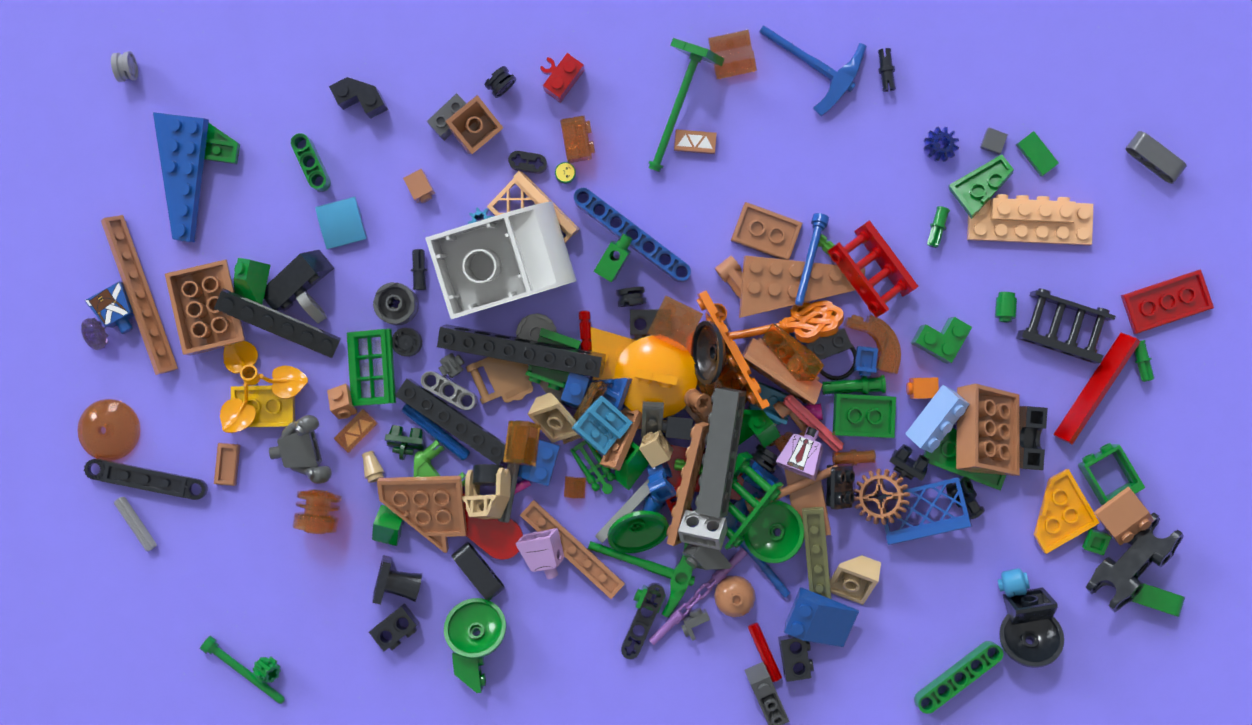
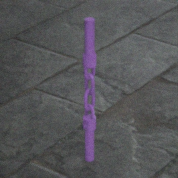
(678, 616)

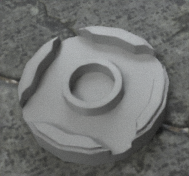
(532, 325)

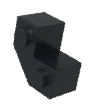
(351, 91)

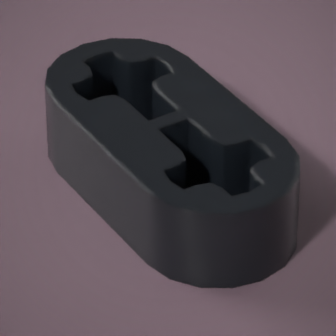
(528, 157)

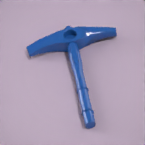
(841, 80)
(732, 524)

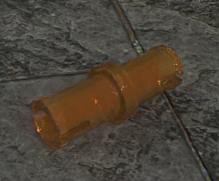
(853, 457)

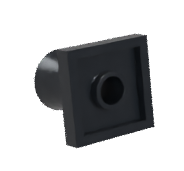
(395, 582)

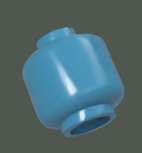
(1014, 582)

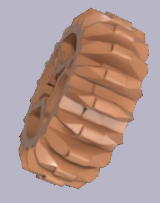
(882, 506)

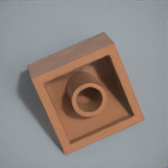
(473, 125)
(1124, 516)

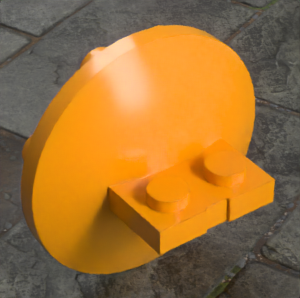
(657, 374)

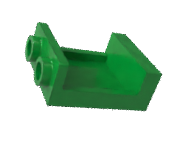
(556, 378)

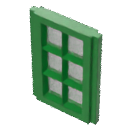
(371, 367)

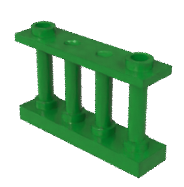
(772, 493)

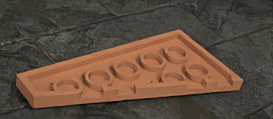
(775, 283)

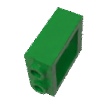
(1134, 483)

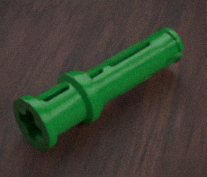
(862, 385)

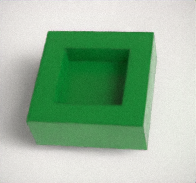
(1096, 541)

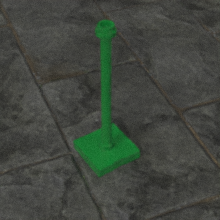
(696, 54)

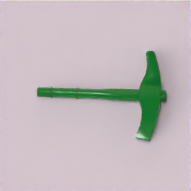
(680, 576)

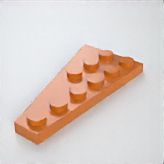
(734, 355)

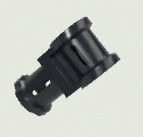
(970, 494)

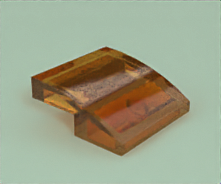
(736, 51)

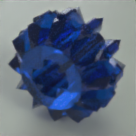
(947, 140)

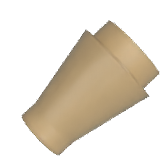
(372, 467)

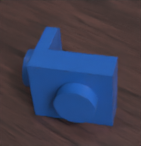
(866, 360)

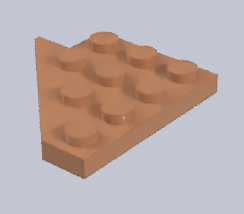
(428, 505)

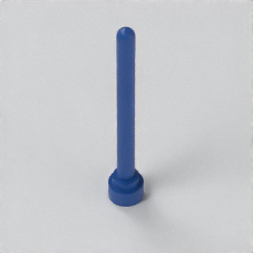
(819, 223)

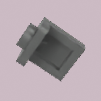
(696, 618)

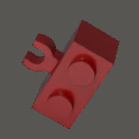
(562, 76)

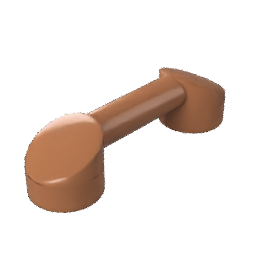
(783, 411)

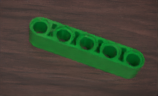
(968, 676)

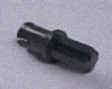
(418, 270)

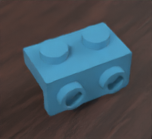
(773, 396)

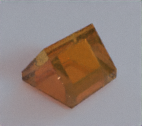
(574, 487)

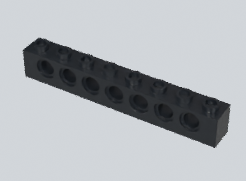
(521, 350)

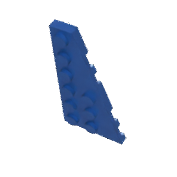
(182, 156)

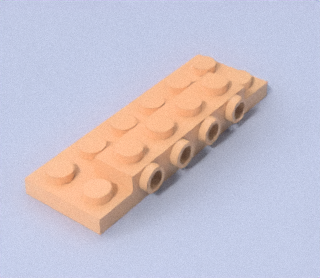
(1033, 221)

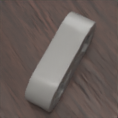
(311, 307)

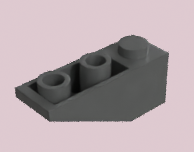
(766, 694)

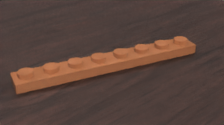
(139, 294)

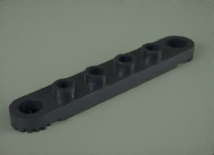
(145, 479)

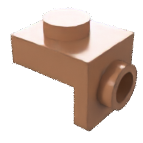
(340, 402)

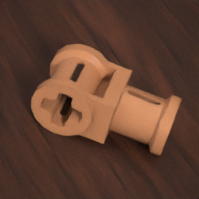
(699, 403)

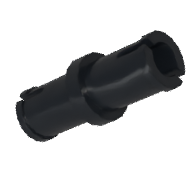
(886, 70)

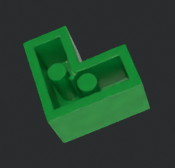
(942, 344)

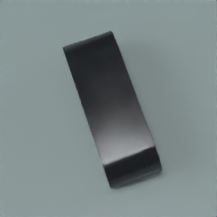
(478, 571)

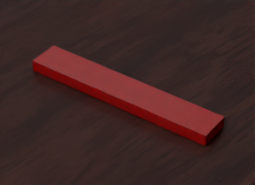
(1096, 388)

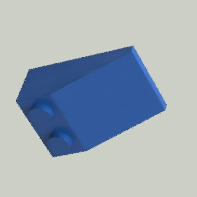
(820, 619)

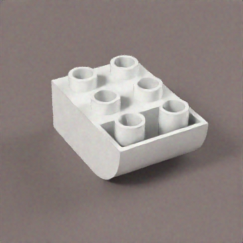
(500, 259)

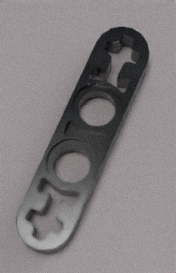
(644, 621)

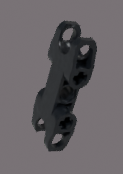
(1125, 572)

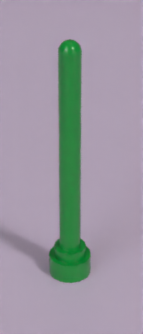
(210, 646)

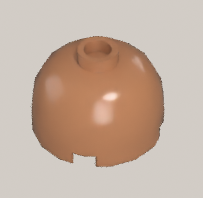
(734, 596)

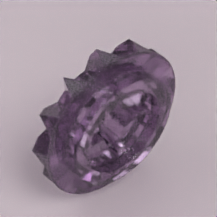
(90, 329)

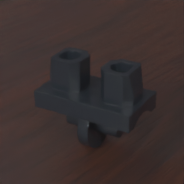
(907, 466)

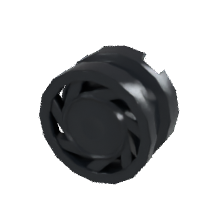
(500, 82)
(633, 299)
(407, 342)
(769, 458)

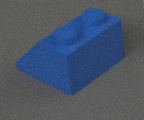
(545, 464)

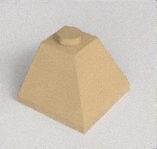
(553, 418)
(855, 578)

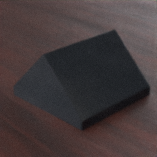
(1030, 607)

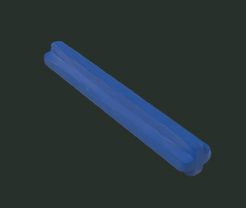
(435, 431)

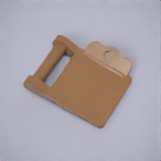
(505, 376)

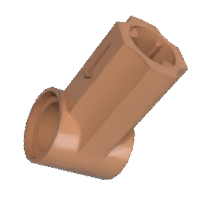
(731, 273)

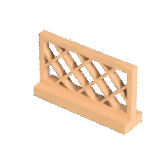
(537, 196)

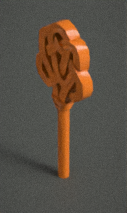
(807, 322)

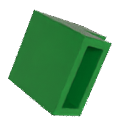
(387, 526)

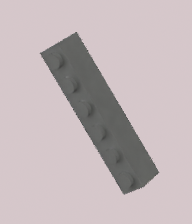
(720, 452)

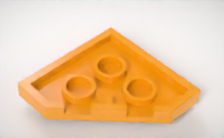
(1062, 513)

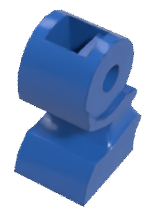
(658, 483)

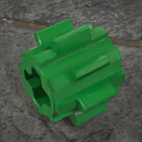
(266, 669)

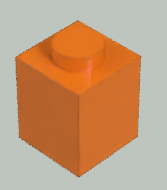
(922, 387)

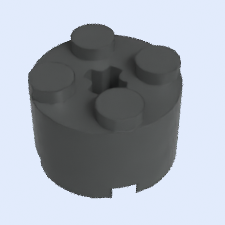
(385, 299)

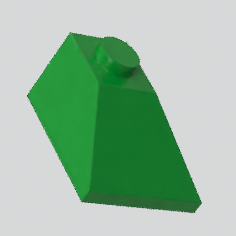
(251, 279)

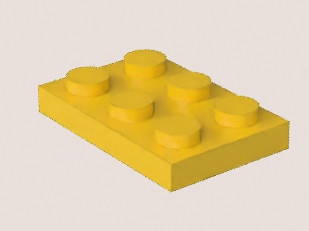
(269, 408)

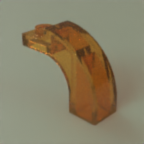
(886, 340)

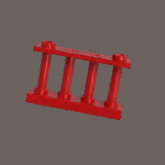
(885, 258)

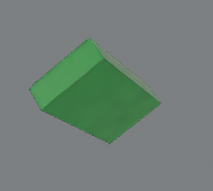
(1037, 153)

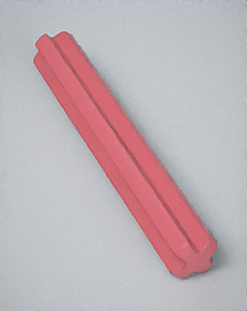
(811, 421)

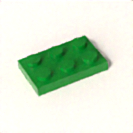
(864, 415)

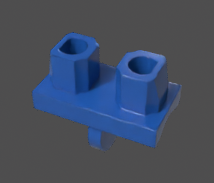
(764, 473)

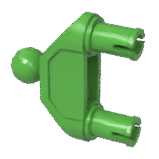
(423, 464)

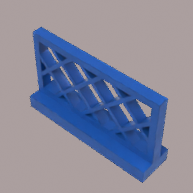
(932, 528)

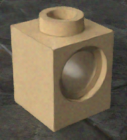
(656, 448)

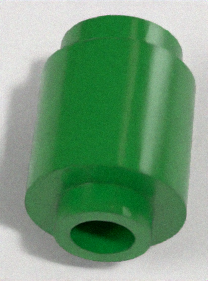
(1006, 307)

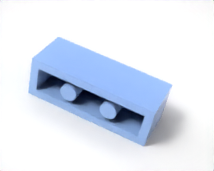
(937, 419)

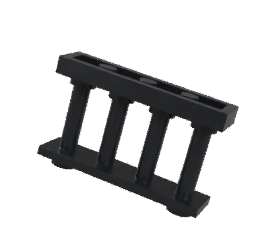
(1051, 341)

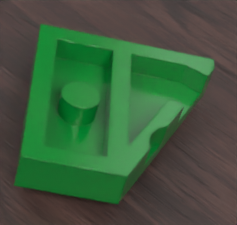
(220, 146)

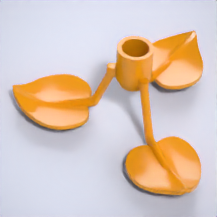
(240, 359)

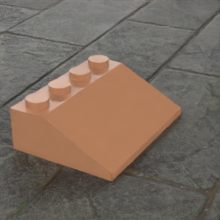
(193, 300)
(766, 363)
(988, 431)

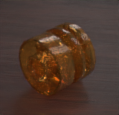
(316, 513)

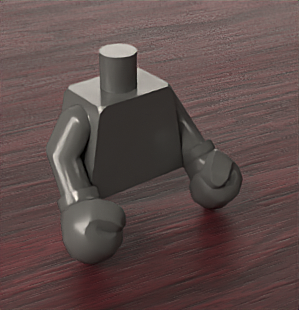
(300, 450)

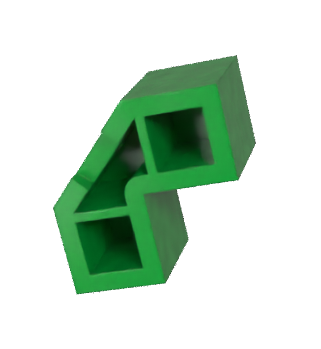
(760, 425)

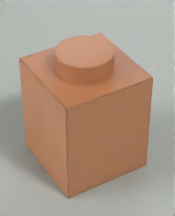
(419, 186)

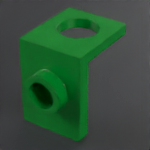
(640, 594)

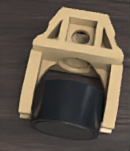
(487, 505)

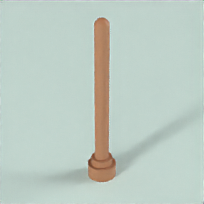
(797, 485)

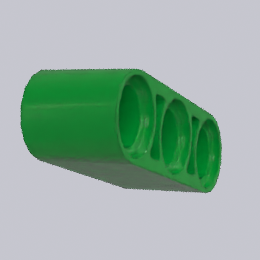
(304, 155)
(1160, 600)

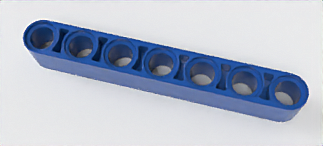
(626, 226)

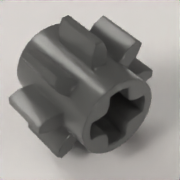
(451, 365)

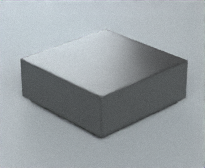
(993, 141)

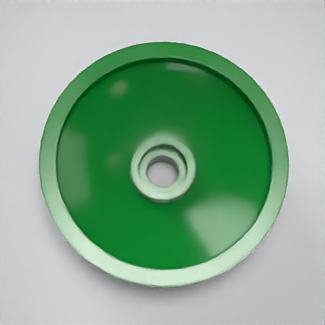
(637, 531)
(762, 538)
(474, 616)

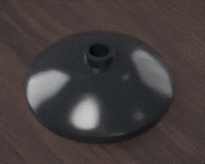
(708, 352)
(1046, 639)

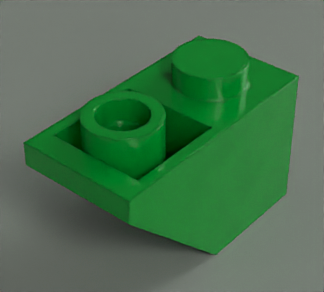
(632, 467)
(469, 671)

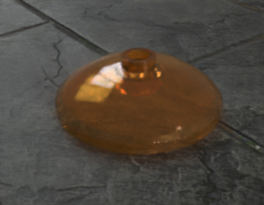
(121, 429)

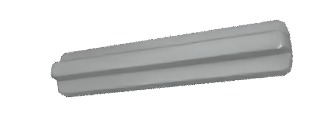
(135, 524)

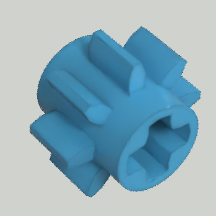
(480, 214)

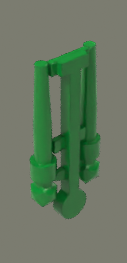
(606, 488)

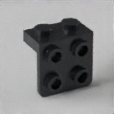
(840, 487)

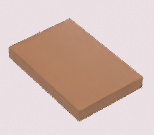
(766, 231)

